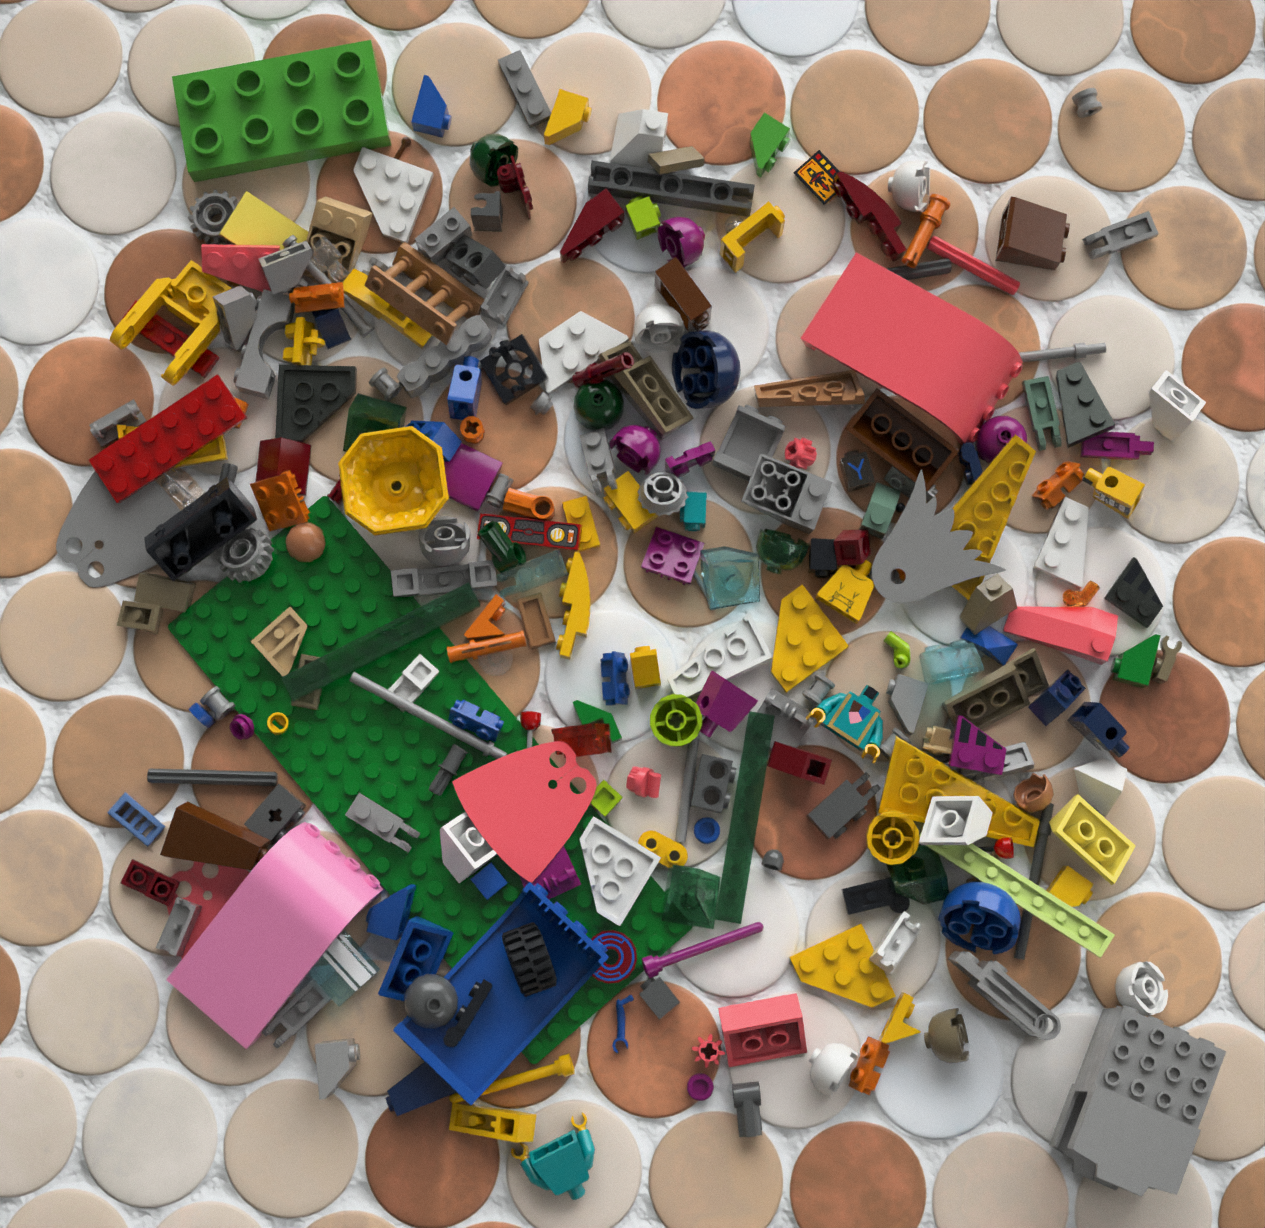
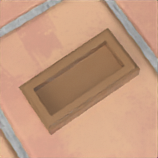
(536, 620)

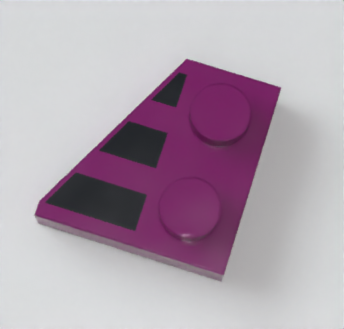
(699, 455)
(975, 749)

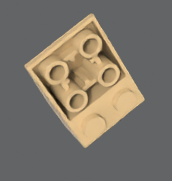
(343, 226)

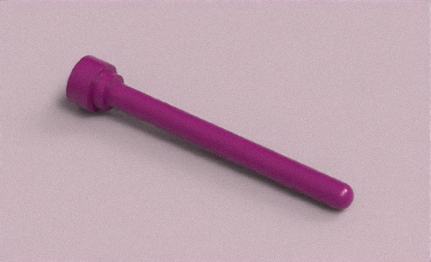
(653, 965)

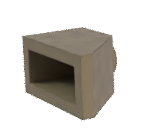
(988, 604)

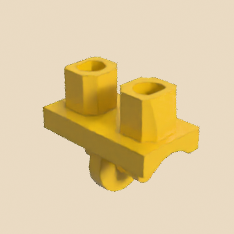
(305, 342)

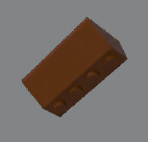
(901, 439)

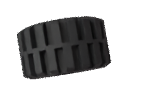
(529, 959)

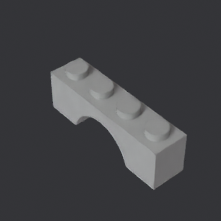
(272, 315)

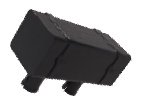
(200, 529)

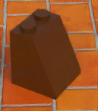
(1032, 235)

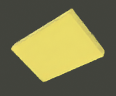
(259, 224)

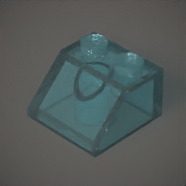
(950, 663)

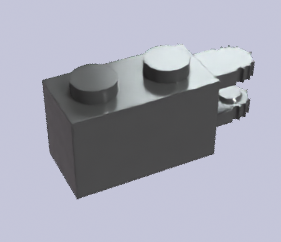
(841, 806)

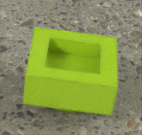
(605, 798)

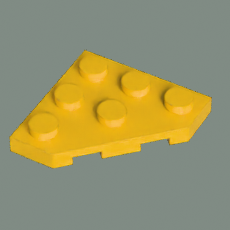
(803, 639)
(844, 968)

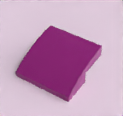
(470, 476)

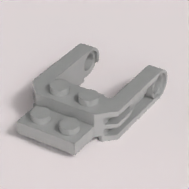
(1006, 995)

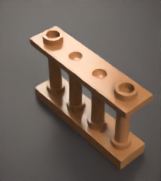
(435, 280)

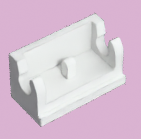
(895, 943)

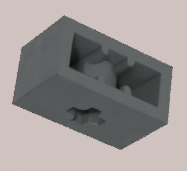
(278, 800)

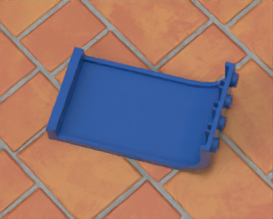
(506, 1017)

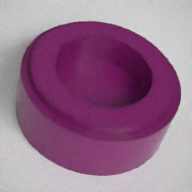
(700, 1086)

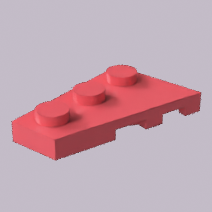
(237, 263)

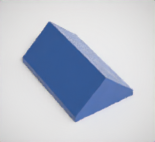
(416, 955)

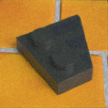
(1135, 594)

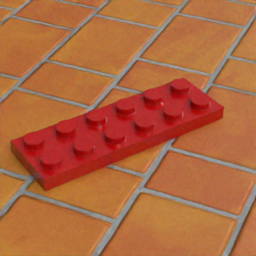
(168, 438)

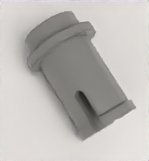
(499, 490)

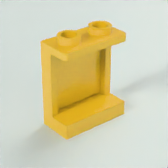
(733, 243)

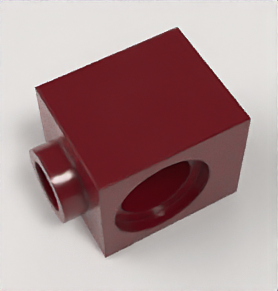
(852, 547)

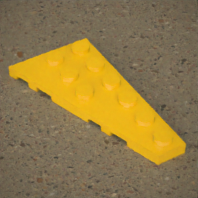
(917, 777)

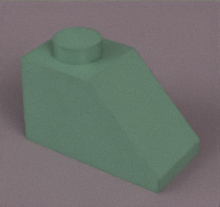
(880, 510)

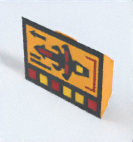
(818, 176)

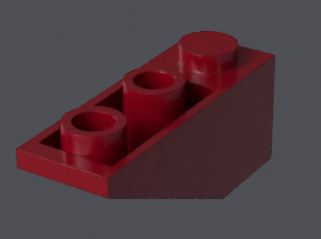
(596, 219)

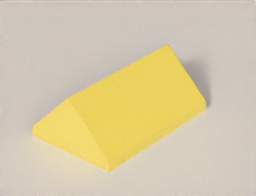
(1092, 838)

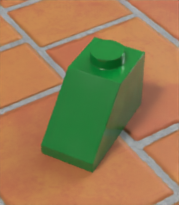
(1136, 663)

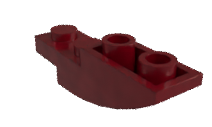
(867, 205)

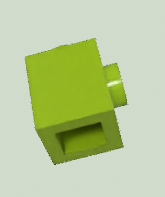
(643, 216)

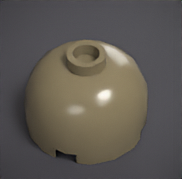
(947, 1036)

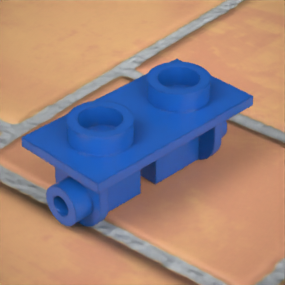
(617, 690)
(464, 716)

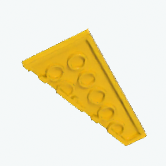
(989, 502)

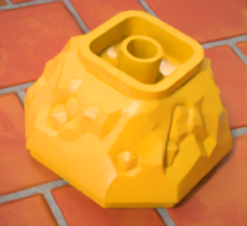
(381, 461)

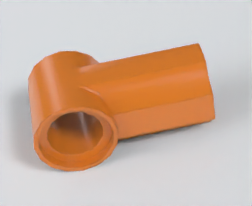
(526, 504)

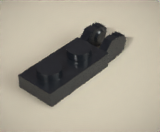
(467, 1014)

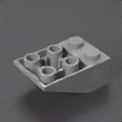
(786, 493)

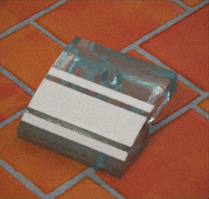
(343, 969)

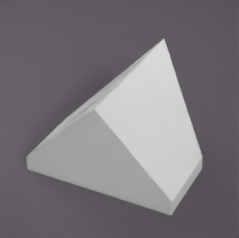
(1100, 783)

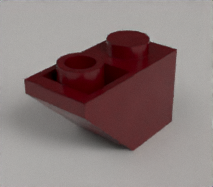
(799, 762)

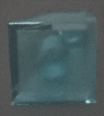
(730, 576)

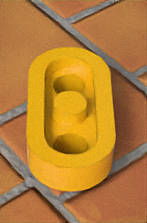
(664, 847)

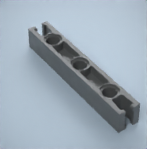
(692, 190)

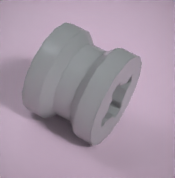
(1087, 102)

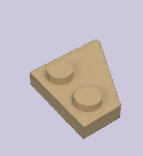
(281, 640)

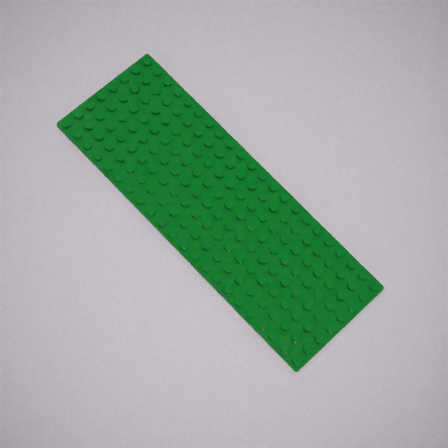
(389, 755)

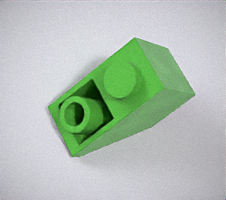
(766, 141)

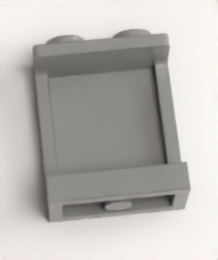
(745, 441)

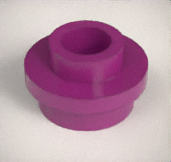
(242, 727)

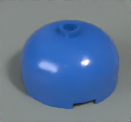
(989, 909)

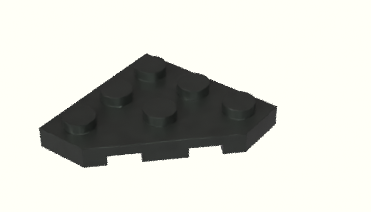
(310, 397)

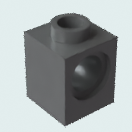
(658, 996)

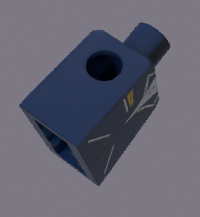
(1100, 728)

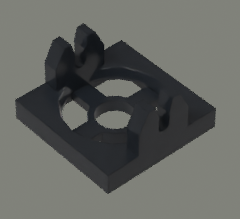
(489, 364)

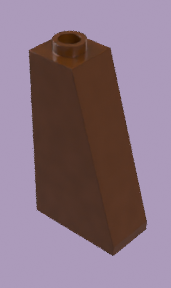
(212, 839)

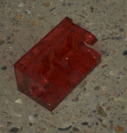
(585, 739)

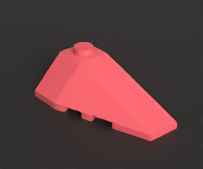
(1073, 630)

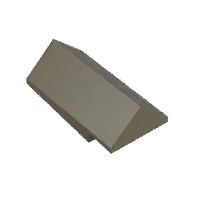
(649, 392)
(999, 692)

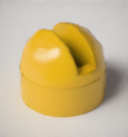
(281, 719)

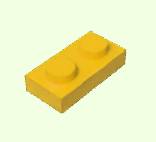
(579, 512)

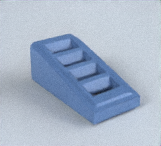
(113, 811)

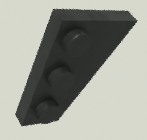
(1081, 406)

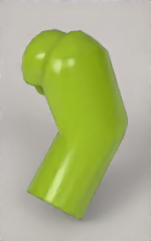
(901, 650)

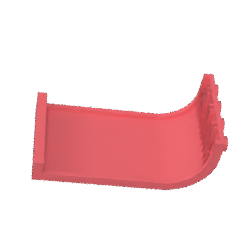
(915, 346)

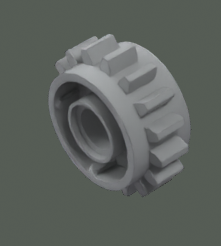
(205, 210)
(246, 555)

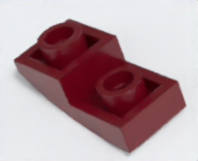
(150, 882)

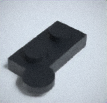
(874, 895)

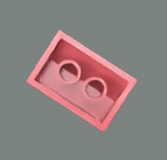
(763, 1030)

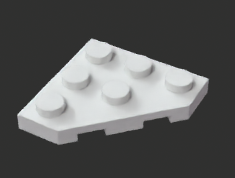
(393, 191)
(615, 869)

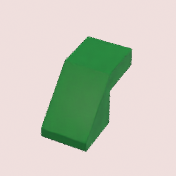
(590, 714)

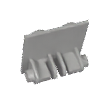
(789, 720)

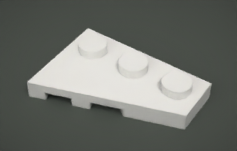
(1065, 544)

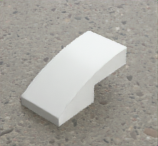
(414, 679)

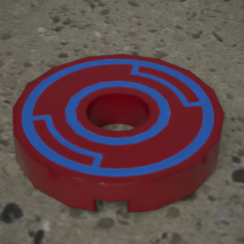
(627, 957)

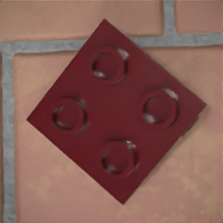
(512, 179)

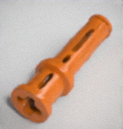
(929, 221)

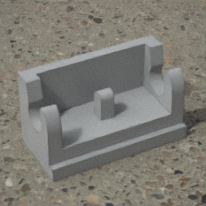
(504, 295)
(179, 926)

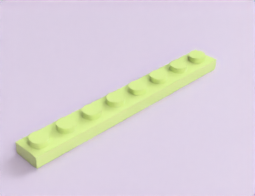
(1028, 896)

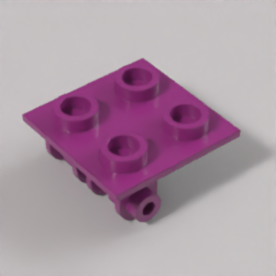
(672, 556)
(557, 876)

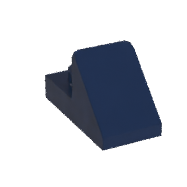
(331, 327)

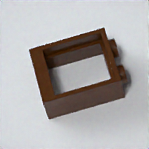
(683, 295)

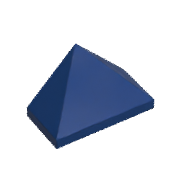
(991, 644)

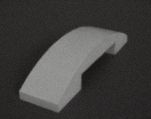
(443, 579)

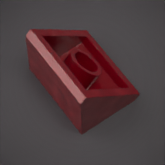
(283, 455)

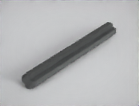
(212, 777)

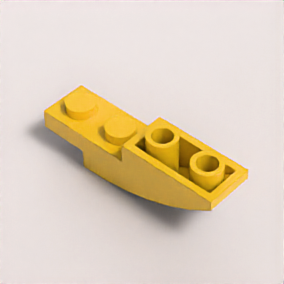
(355, 289)
(577, 596)

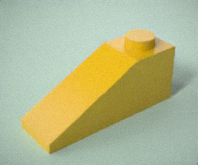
(493, 1122)

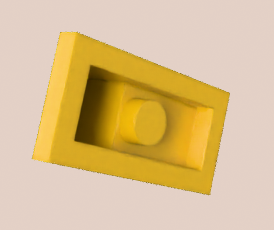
(894, 1027)

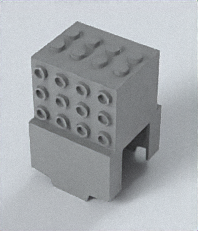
(1137, 1103)

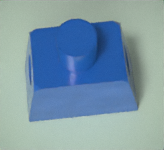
(465, 389)

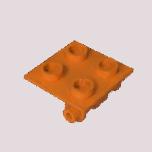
(280, 501)

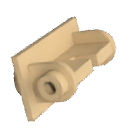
(937, 740)

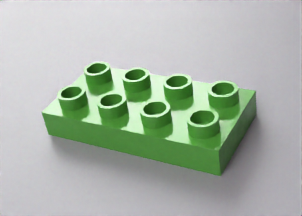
(281, 111)

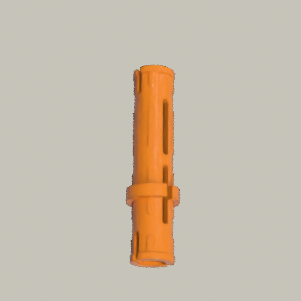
(455, 652)

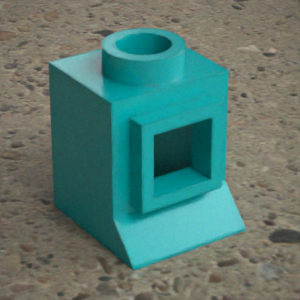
(694, 512)

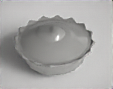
(662, 493)

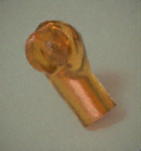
(1080, 598)

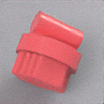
(644, 782)

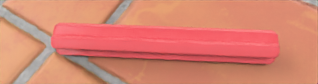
(973, 265)

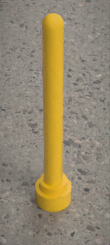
(562, 1066)

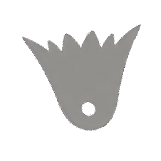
(925, 552)

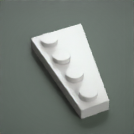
(729, 656)

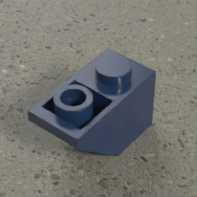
(1057, 697)

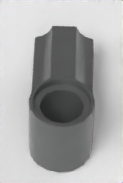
(747, 1102)

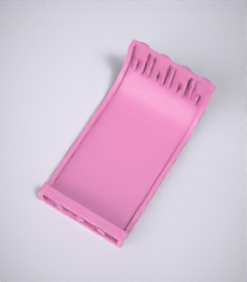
(273, 932)

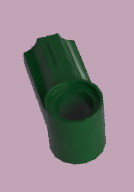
(504, 552)

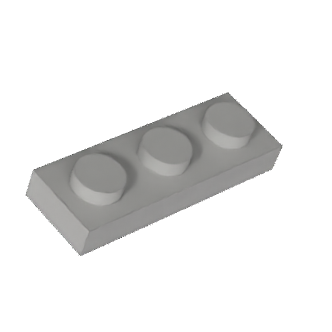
(524, 88)

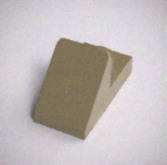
(140, 616)

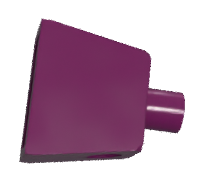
(722, 704)

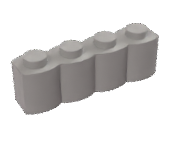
(438, 360)

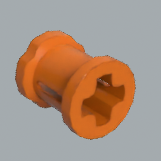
(475, 423)

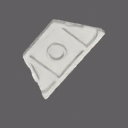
(574, 347)

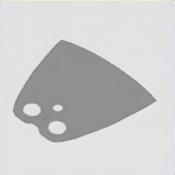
(118, 526)

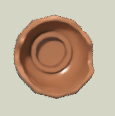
(305, 542)
(1034, 793)

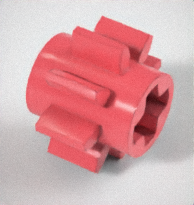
(800, 453)
(713, 1057)

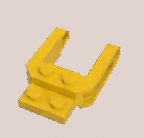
(187, 298)

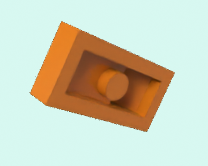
(482, 626)

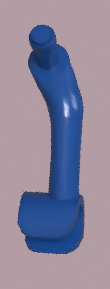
(621, 1021)

